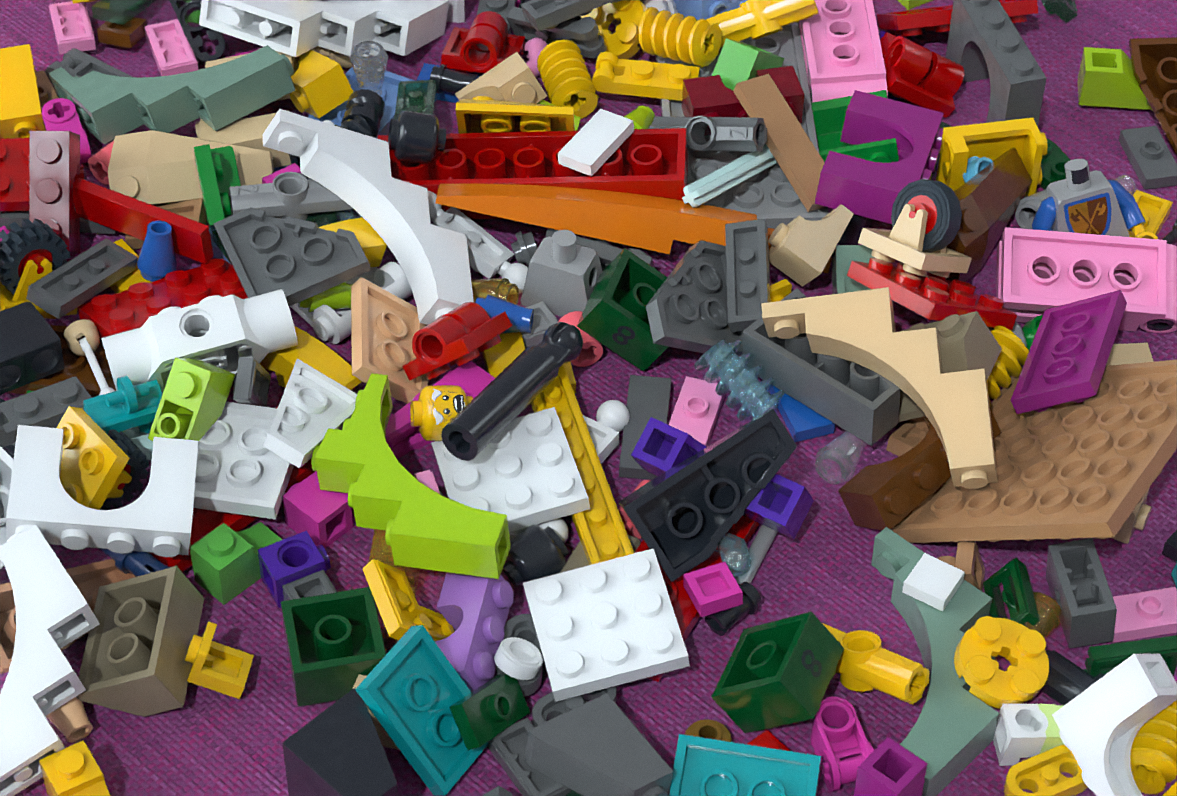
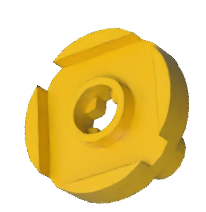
(626, 38)
(1016, 643)

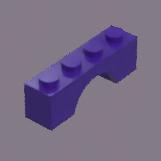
(778, 505)

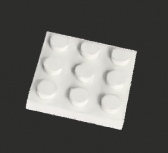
(236, 469)
(519, 473)
(605, 625)

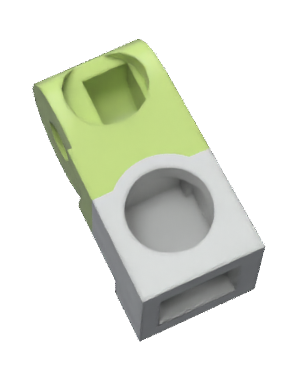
(1025, 731)

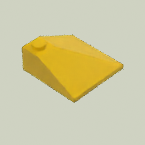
(489, 115)

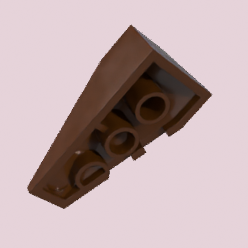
(987, 207)

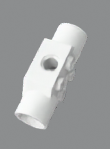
(210, 331)

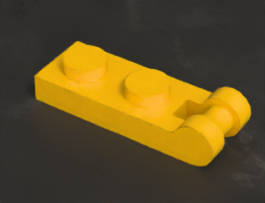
(641, 77)

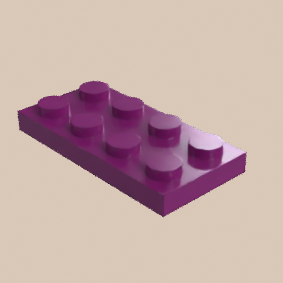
(1069, 353)

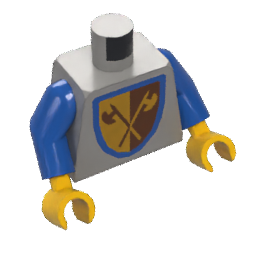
(1089, 205)

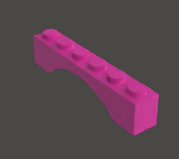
(327, 513)

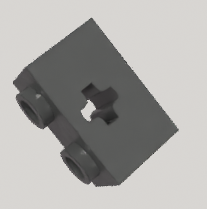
(1081, 592)

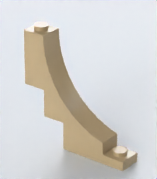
(862, 330)

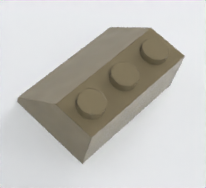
(963, 346)
(141, 644)

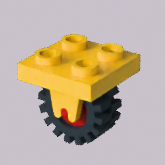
(25, 258)
(97, 466)

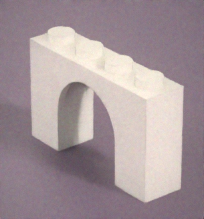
(153, 523)
(1108, 715)

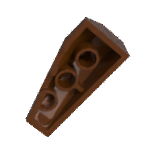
(1156, 73)

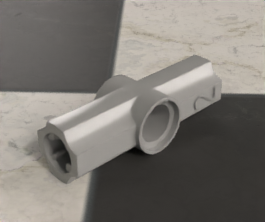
(287, 196)

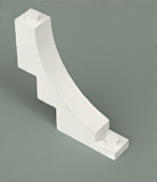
(337, 26)
(360, 174)
(39, 676)

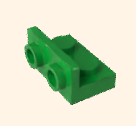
(216, 174)

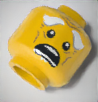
(437, 408)

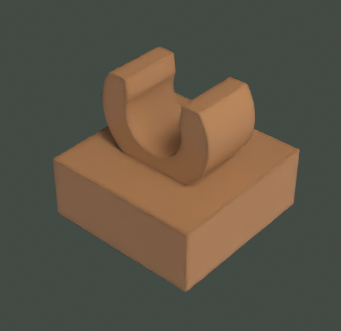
(968, 560)

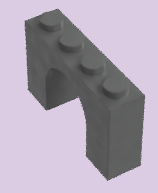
(992, 48)

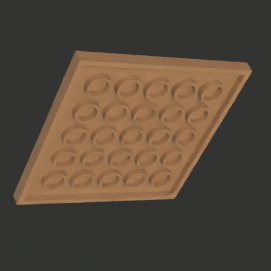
(1063, 468)

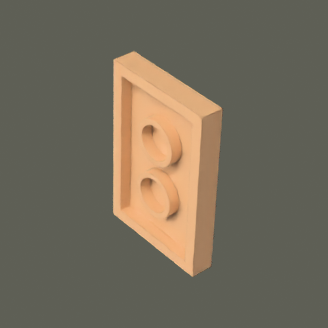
(383, 338)

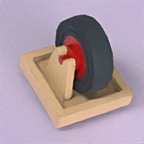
(923, 223)

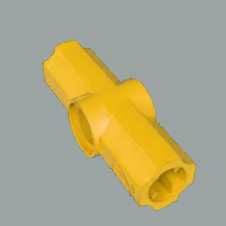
(761, 18)
(870, 667)

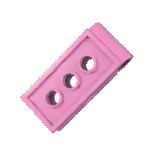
(859, 42)
(1101, 261)

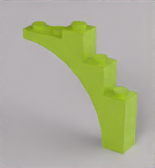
(418, 522)

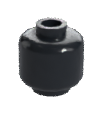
(416, 137)
(534, 555)

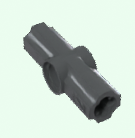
(727, 133)

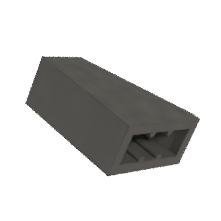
(597, 753)

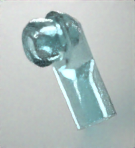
(735, 553)

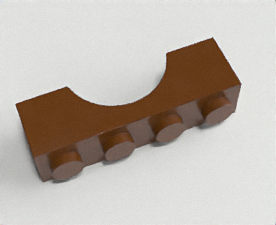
(892, 489)

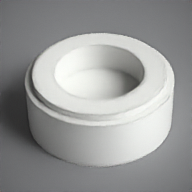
(518, 658)

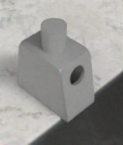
(561, 274)

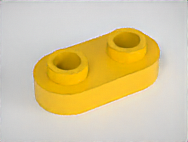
(1043, 775)

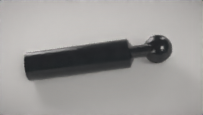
(511, 392)

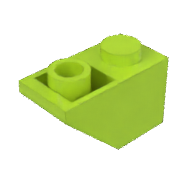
(1109, 80)
(191, 400)

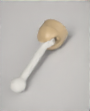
(86, 346)

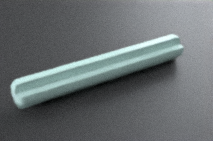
(727, 177)

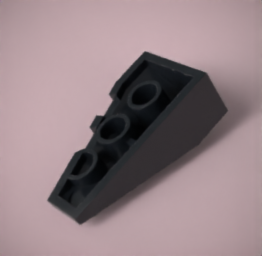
(702, 497)

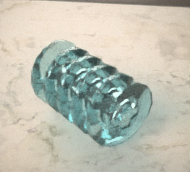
(738, 380)

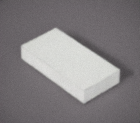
(595, 142)

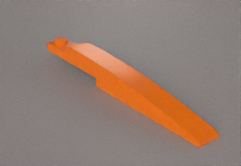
(599, 214)

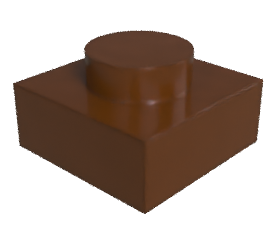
(122, 35)

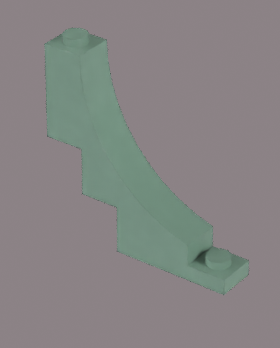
(164, 103)
(953, 721)

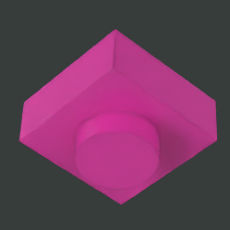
(713, 589)

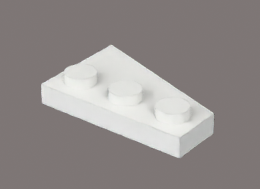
(306, 412)

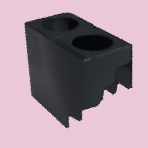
(26, 347)

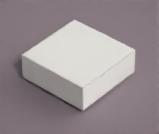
(933, 582)

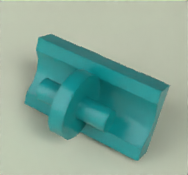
(126, 407)

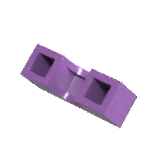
(478, 615)

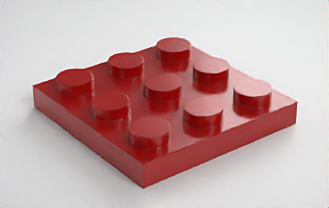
(931, 294)

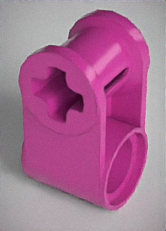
(62, 115)
(840, 748)

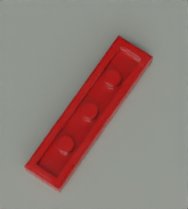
(133, 216)

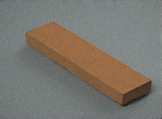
(784, 136)

